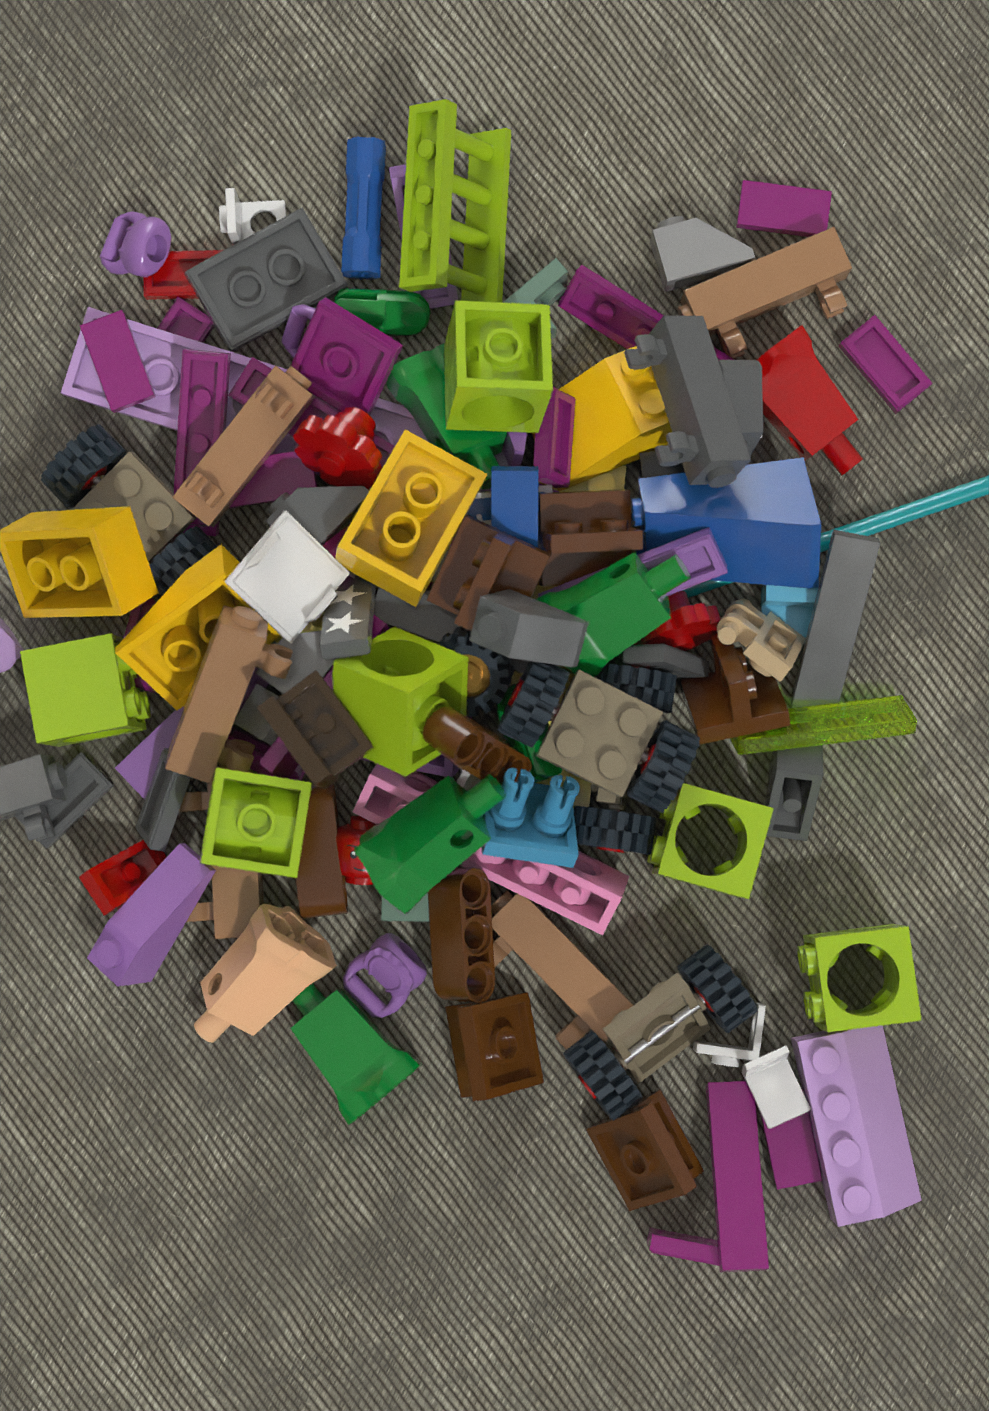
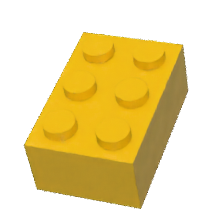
(77, 563)

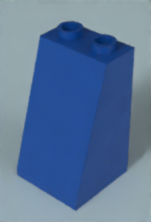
(759, 521)

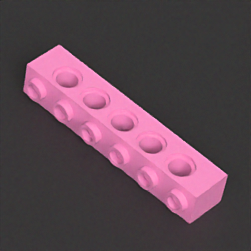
(581, 893)

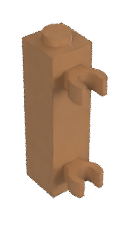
(769, 284)
(245, 445)
(217, 694)
(235, 891)
(559, 963)

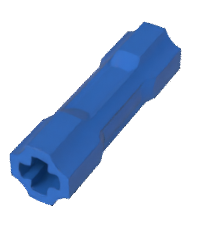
(363, 208)

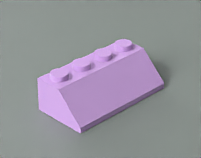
(856, 1123)

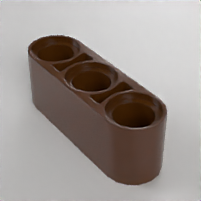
(472, 745)
(319, 877)
(462, 936)

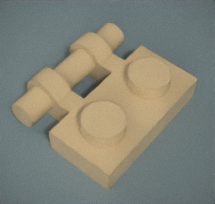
(768, 640)

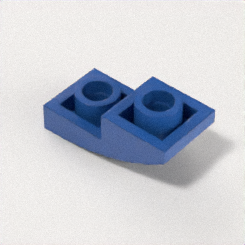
(516, 501)

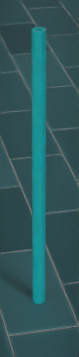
(888, 519)

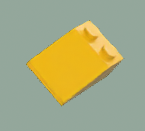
(614, 417)
(409, 518)
(175, 632)

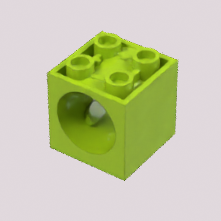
(497, 366)
(82, 692)
(396, 693)
(745, 819)
(255, 822)
(893, 1004)

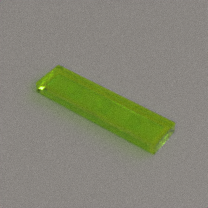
(834, 724)

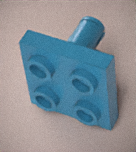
(534, 821)

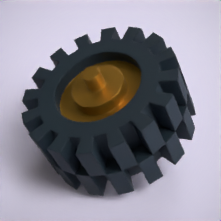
(487, 671)

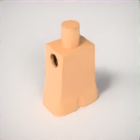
(262, 972)

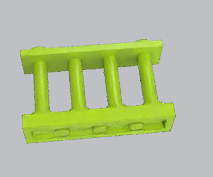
(429, 205)

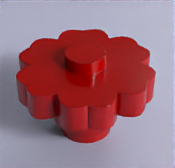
(340, 448)
(687, 626)

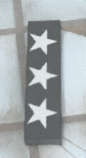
(349, 619)

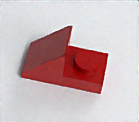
(121, 875)

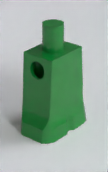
(420, 388)
(620, 606)
(427, 839)
(350, 1051)

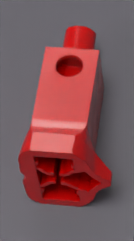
(806, 402)

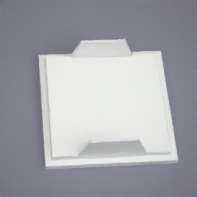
(287, 577)

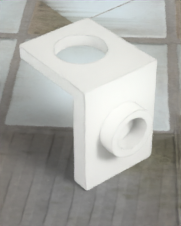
(237, 216)
(731, 1055)
(775, 1088)

